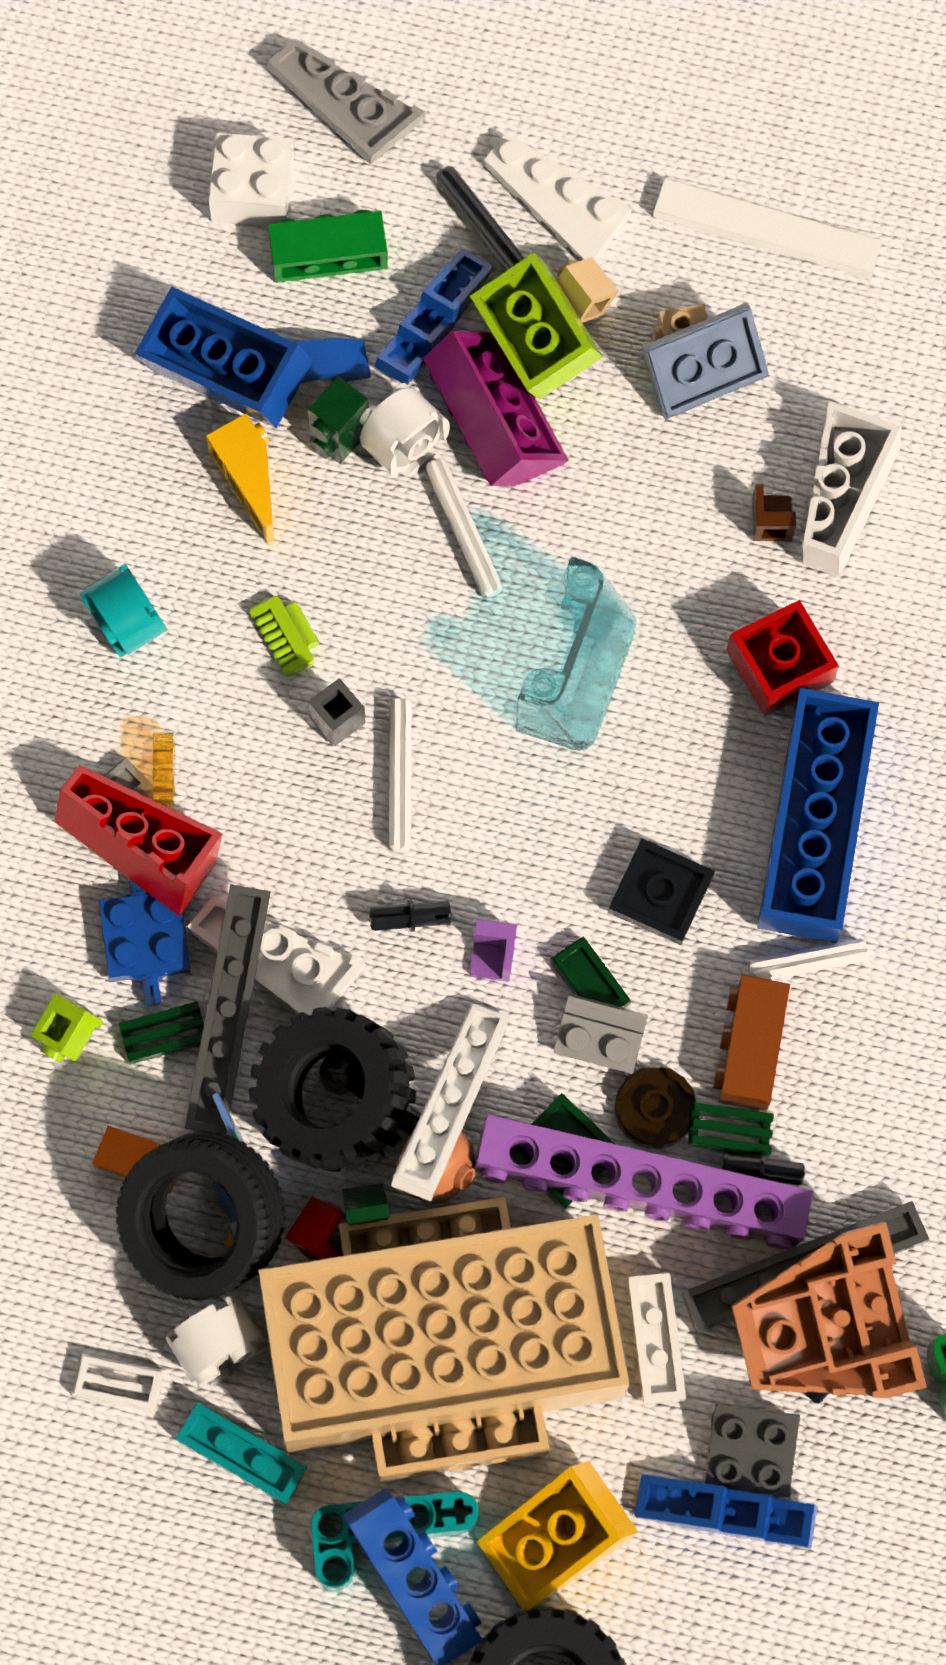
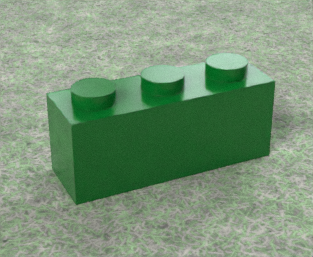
(328, 246)

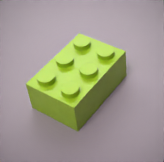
(536, 326)

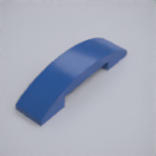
(336, 358)

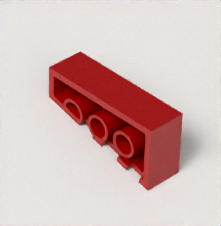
(139, 837)

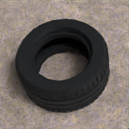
(153, 1245)

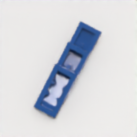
(434, 316)
(726, 1511)

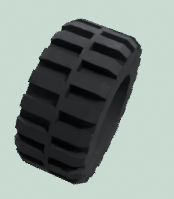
(284, 1072)
(546, 1631)

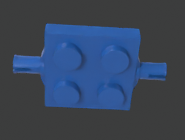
(143, 941)

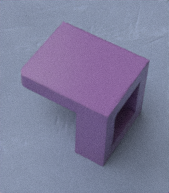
(493, 950)

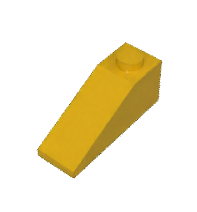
(243, 459)

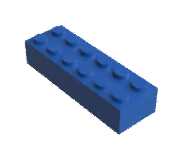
(818, 815)

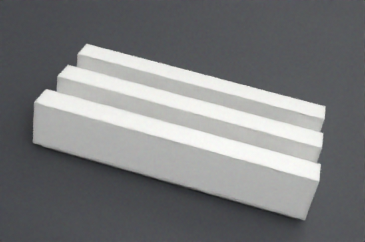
(153, 1391)

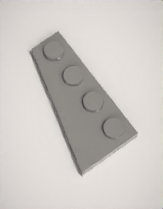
(353, 108)

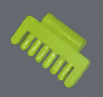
(296, 633)

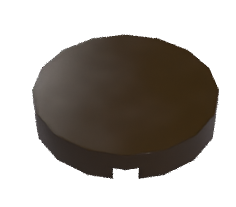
(654, 1107)

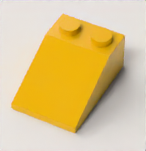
(557, 1535)

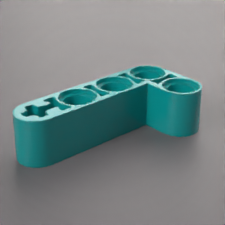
(342, 1545)

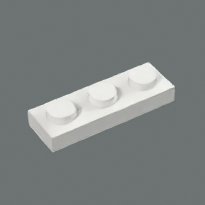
(656, 1339)

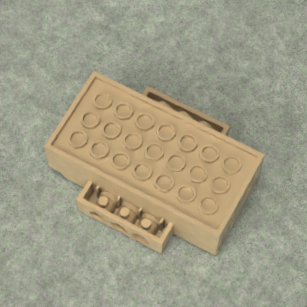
(444, 1337)

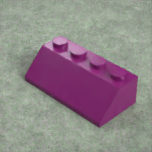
(493, 409)

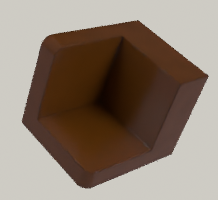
(772, 516)

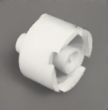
(403, 431)
(216, 1340)

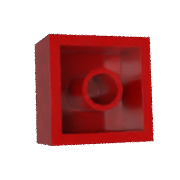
(781, 657)

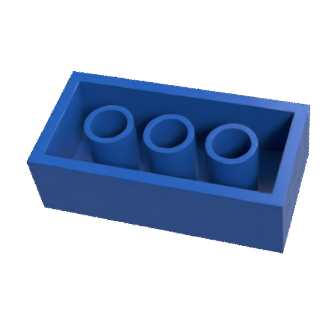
(224, 357)

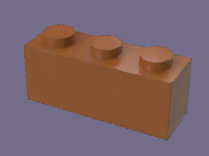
(752, 1042)

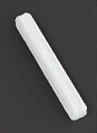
(464, 528)
(400, 775)

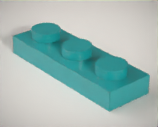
(241, 1453)

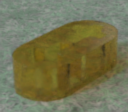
(164, 768)

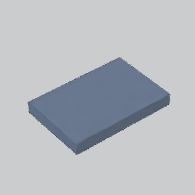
(705, 361)

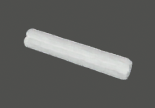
(809, 959)

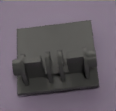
(752, 1450)

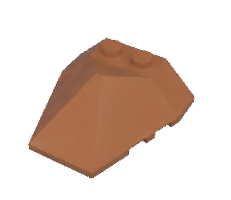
(831, 1323)

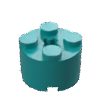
(123, 611)

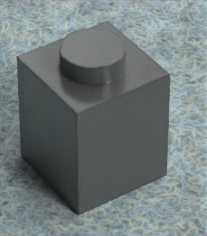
(336, 712)

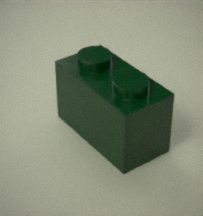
(336, 420)

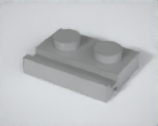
(600, 1033)

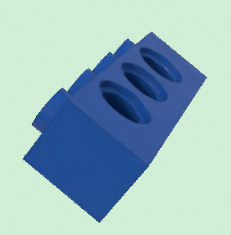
(442, 1638)

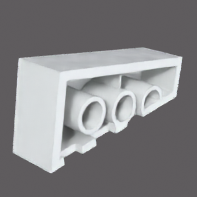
(848, 479)

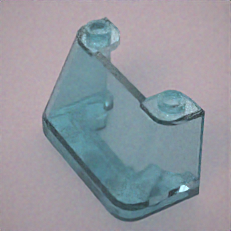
(573, 703)

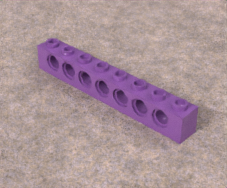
(787, 1203)

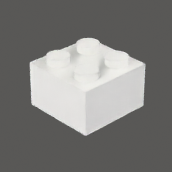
(251, 179)

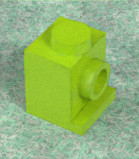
(64, 1029)

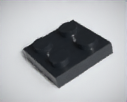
(661, 891)

